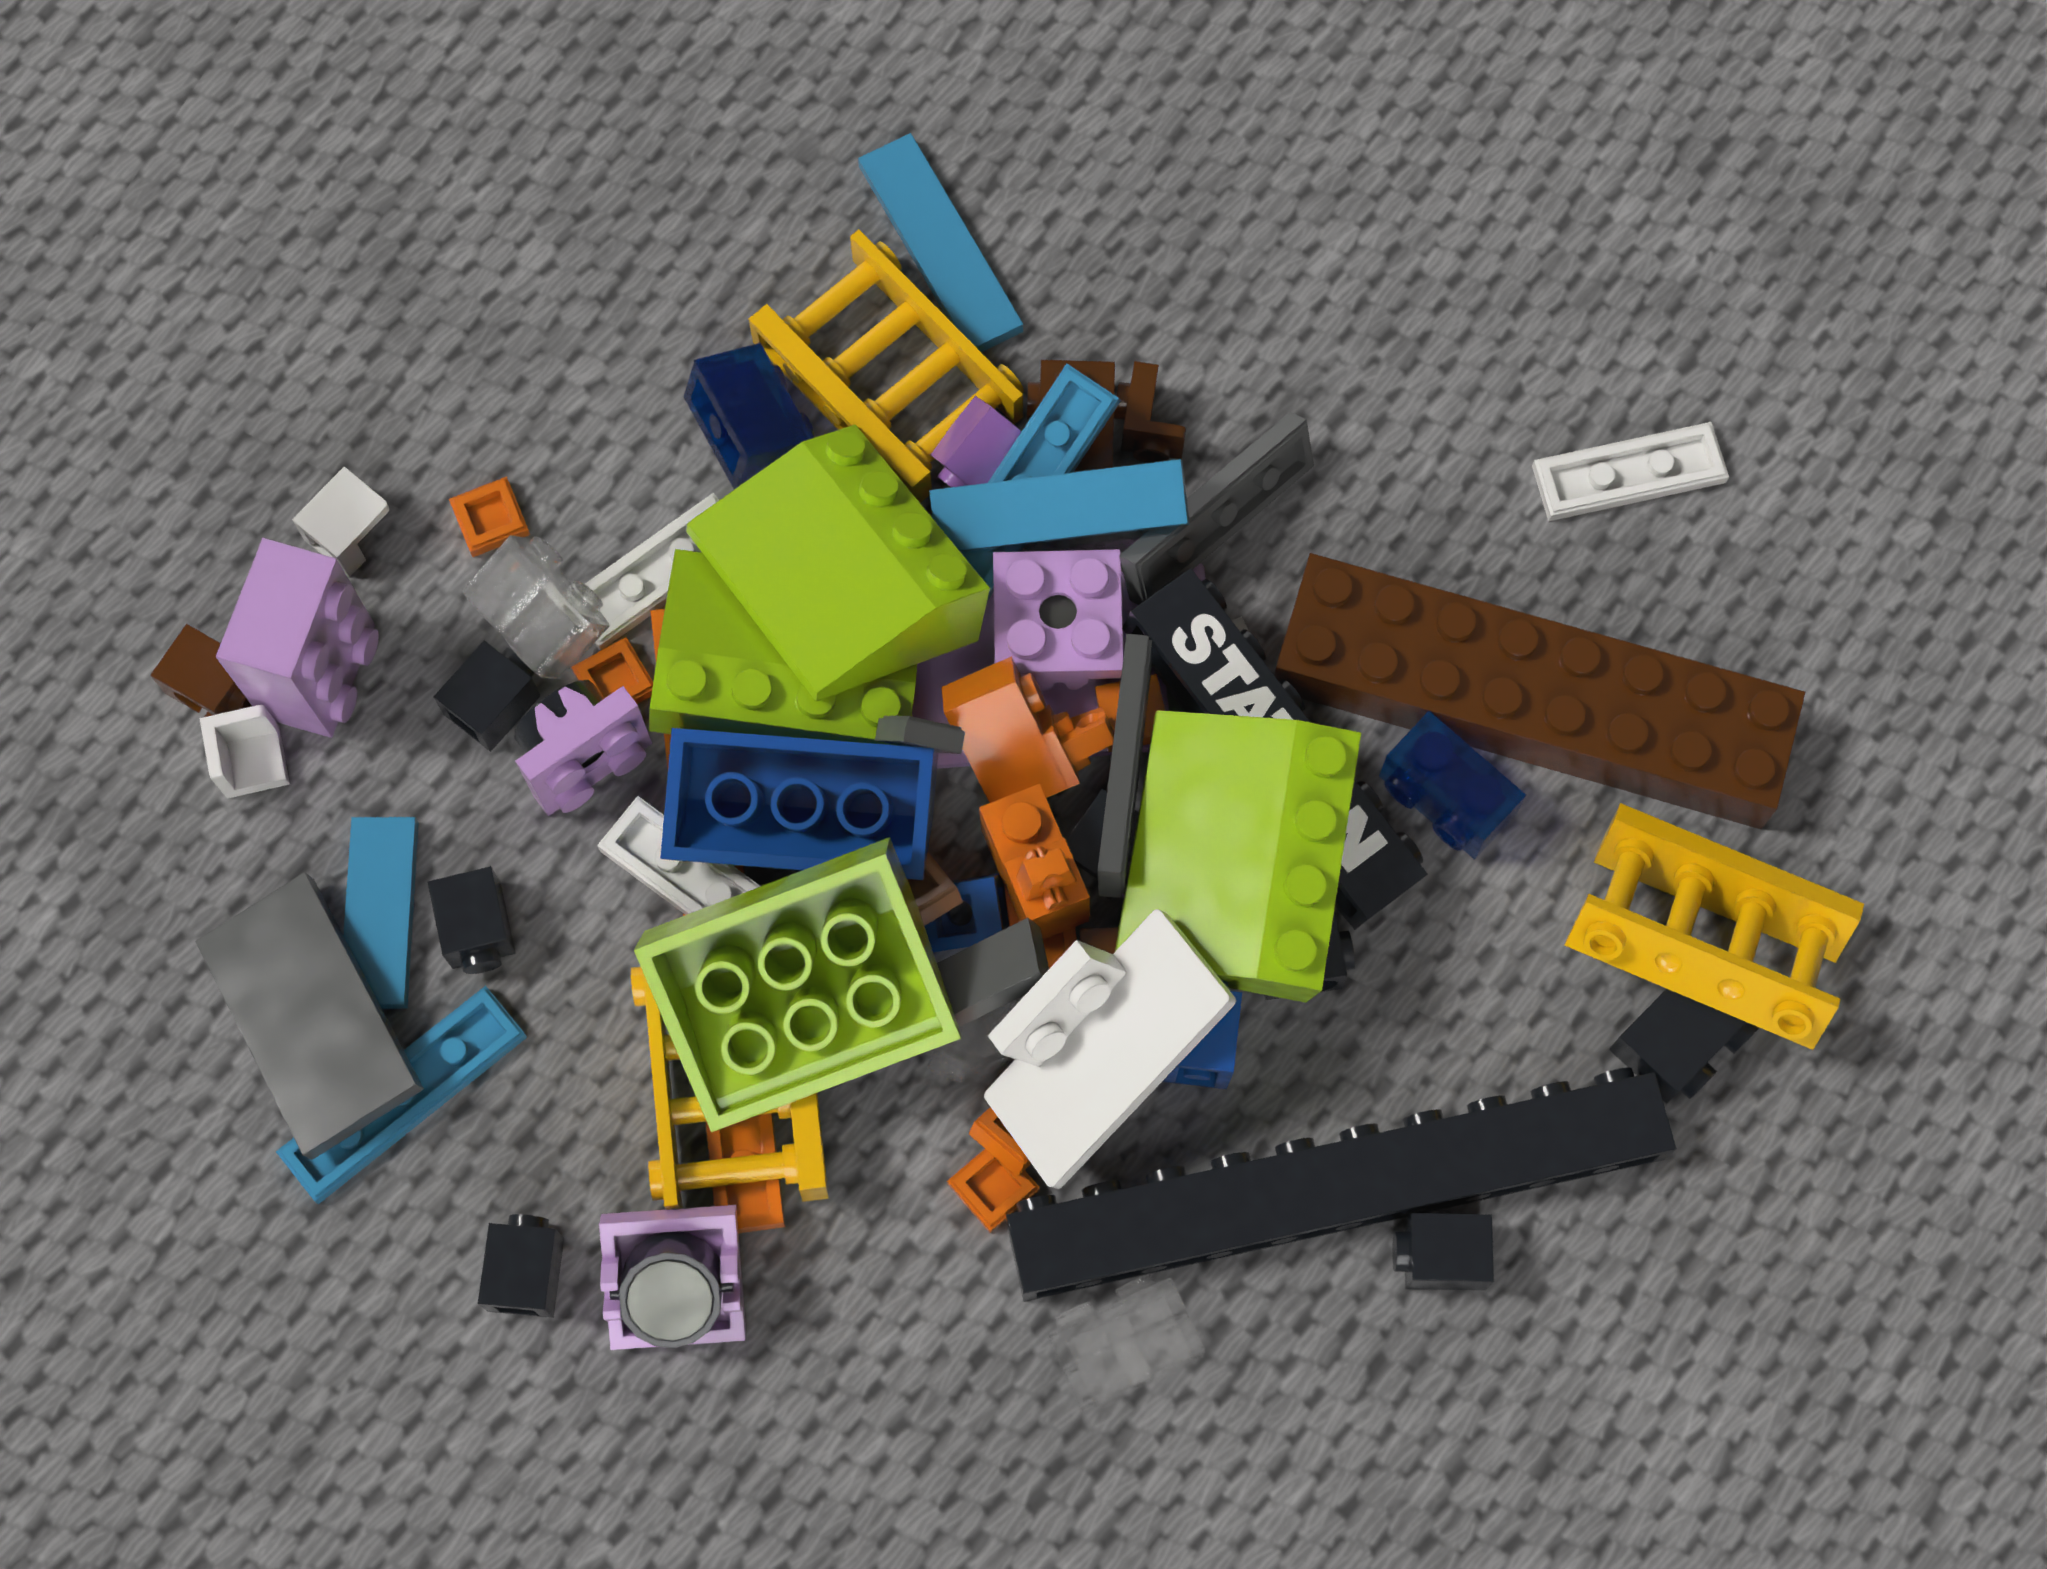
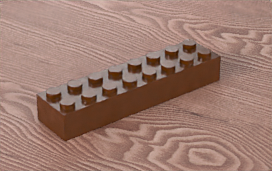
(1541, 691)

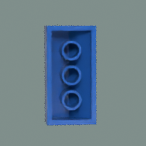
(794, 800)

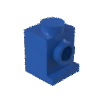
(989, 915)

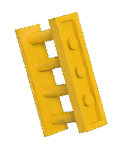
(828, 381)
(1730, 885)
(797, 1163)

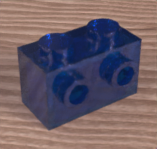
(745, 410)
(1450, 786)

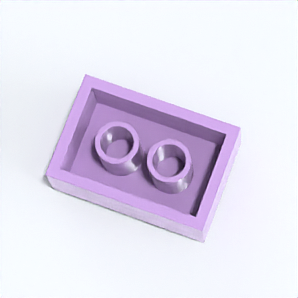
(298, 638)

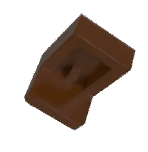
(1145, 438)

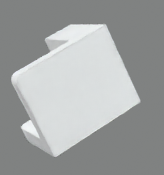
(341, 518)
(244, 751)

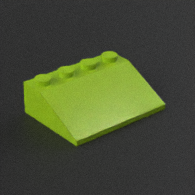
(841, 565)
(727, 676)
(1244, 844)
(798, 985)

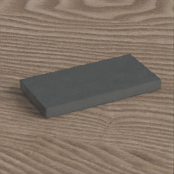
(309, 1016)

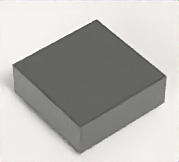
(920, 733)

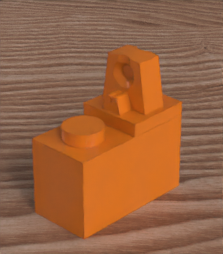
(1017, 737)
(1035, 861)

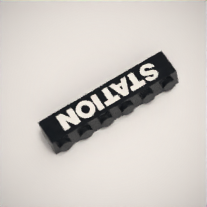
(1224, 673)

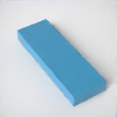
(382, 903)

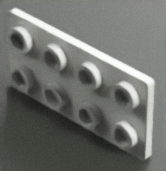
(1100, 1041)

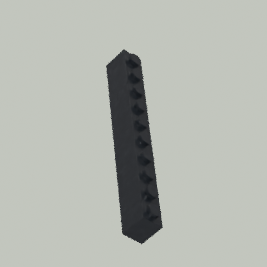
(1339, 1184)

